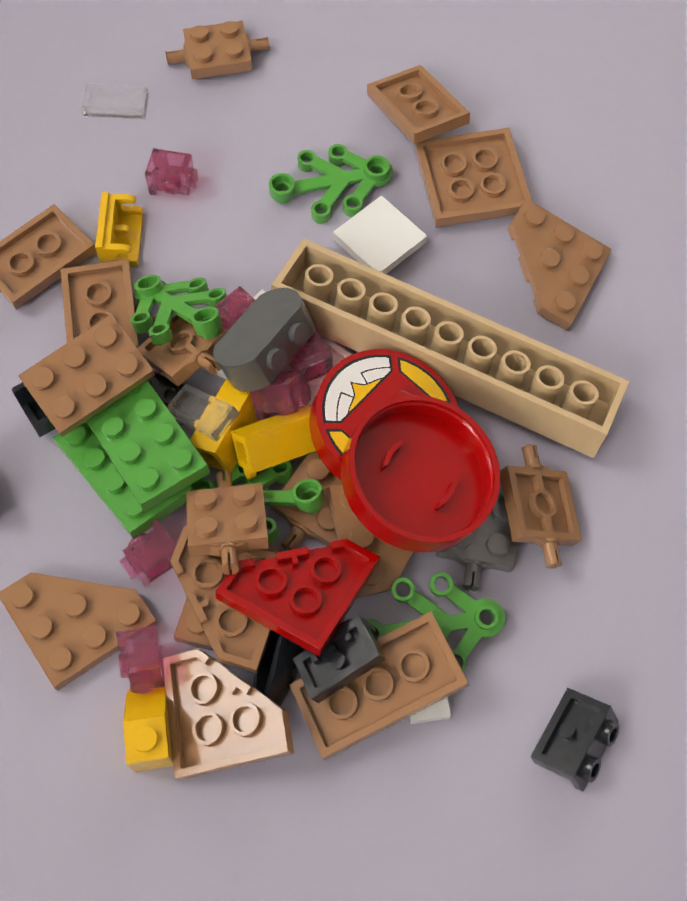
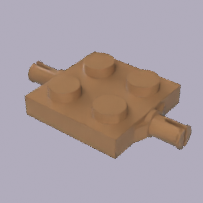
(217, 49)
(183, 354)
(540, 506)
(226, 521)
(314, 525)

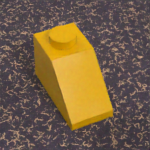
(147, 731)

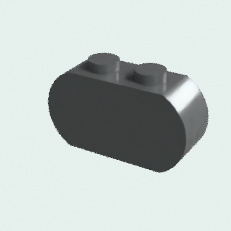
(264, 339)

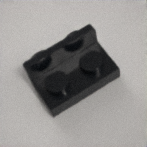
(344, 659)
(577, 738)

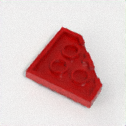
(301, 590)

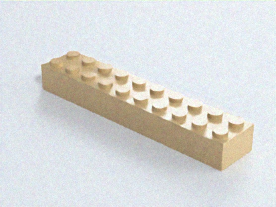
(470, 353)

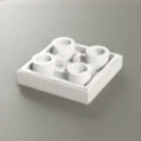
(380, 236)

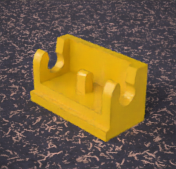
(119, 229)

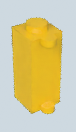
(273, 441)
(222, 453)

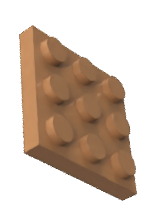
(472, 176)

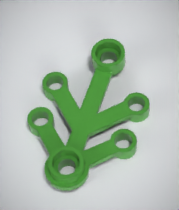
(371, 172)
(152, 291)
(305, 495)
(448, 623)

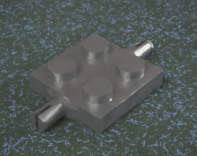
(485, 548)

